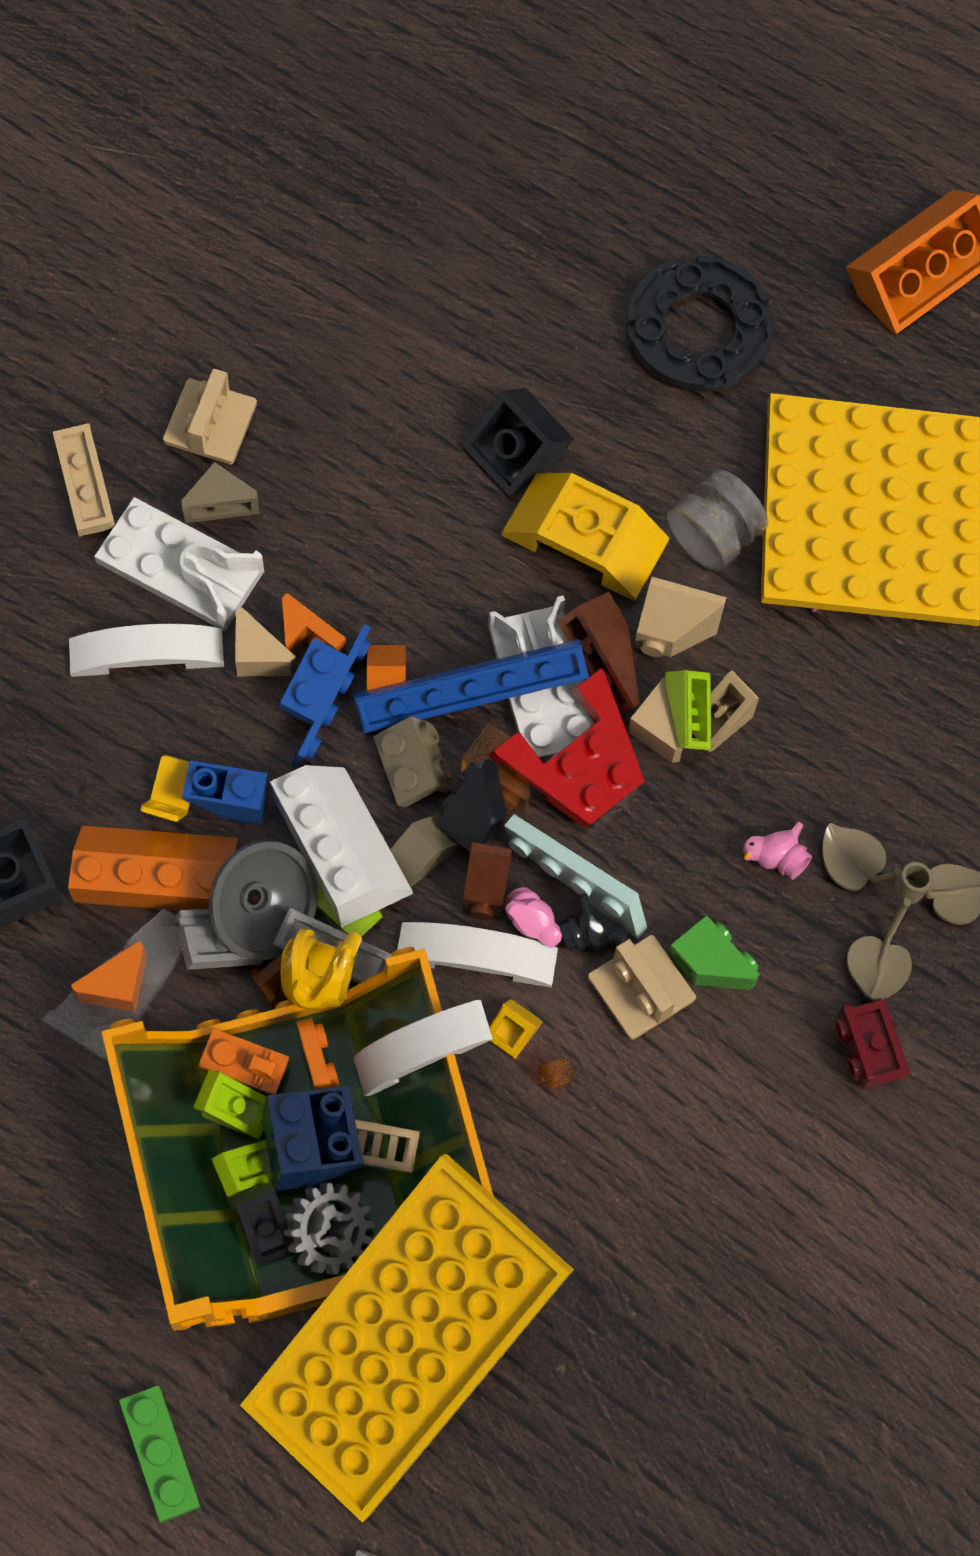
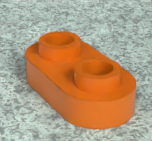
(312, 1041)

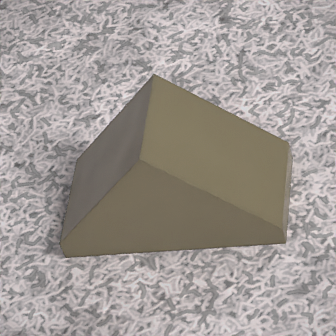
(218, 497)
(423, 848)

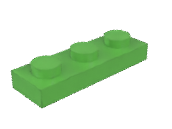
(159, 1454)

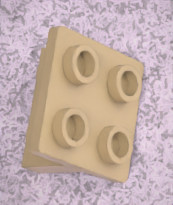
(210, 418)
(641, 986)

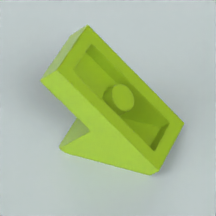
(231, 1104)
(243, 1168)

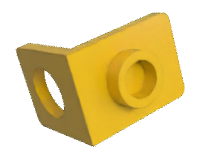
(168, 790)

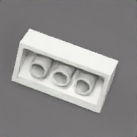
(339, 841)

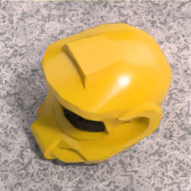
(315, 972)

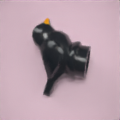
(591, 929)

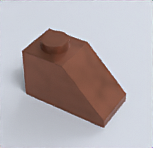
(486, 881)

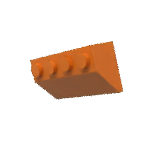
(921, 261)
(146, 867)

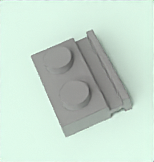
(201, 944)

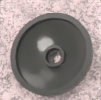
(278, 882)

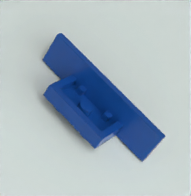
(315, 686)

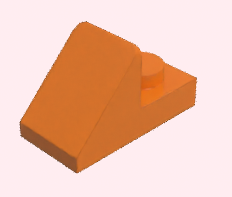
(304, 625)

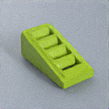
(690, 702)

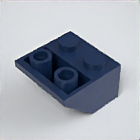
(310, 1136)

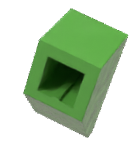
(711, 958)

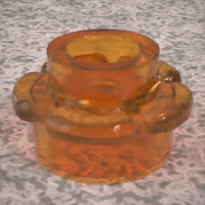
(555, 1073)

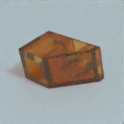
(515, 792)

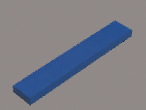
(472, 685)

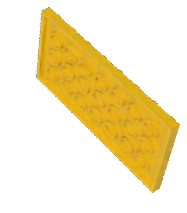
(406, 1337)

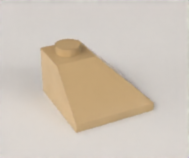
(676, 618)

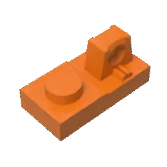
(244, 1062)

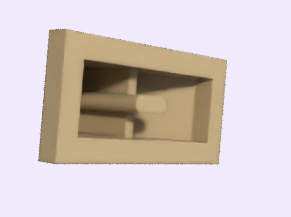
(259, 651)
(731, 708)
(655, 725)

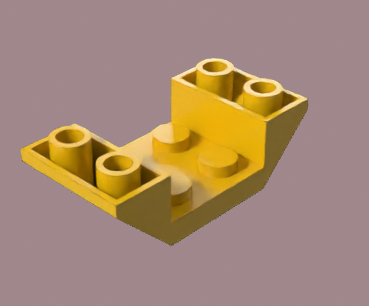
(590, 528)

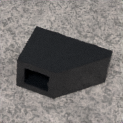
(477, 806)

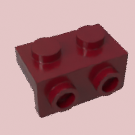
(872, 1044)

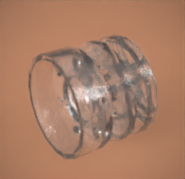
(717, 520)

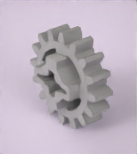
(314, 1220)

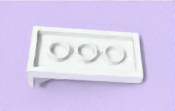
(180, 564)
(549, 716)

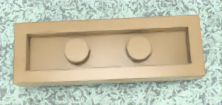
(84, 479)

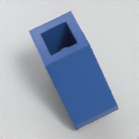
(227, 791)

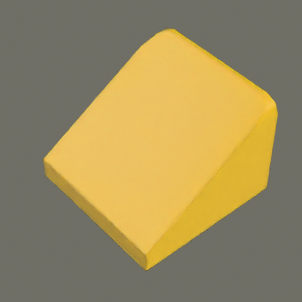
(513, 1028)

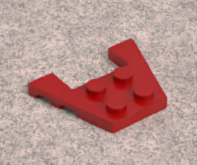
(588, 772)

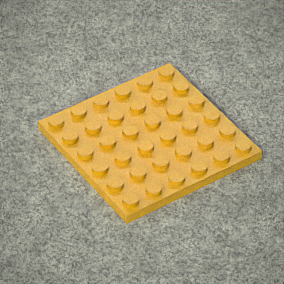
(872, 510)

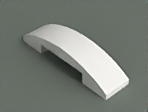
(146, 646)
(482, 951)
(420, 1045)

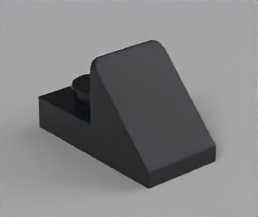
(263, 1223)

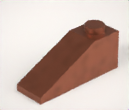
(605, 646)

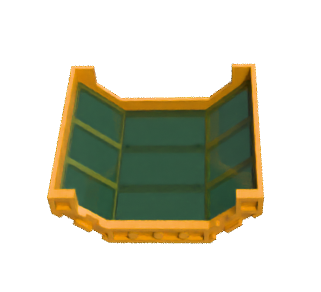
(192, 1223)

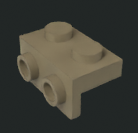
(413, 760)

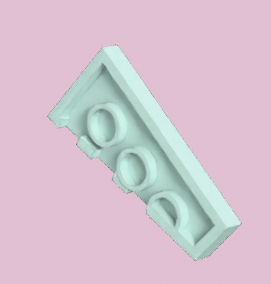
(581, 876)

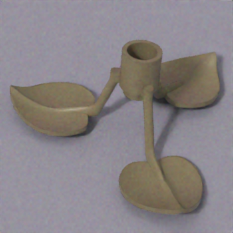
(857, 856)

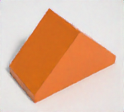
(385, 665)
(115, 982)

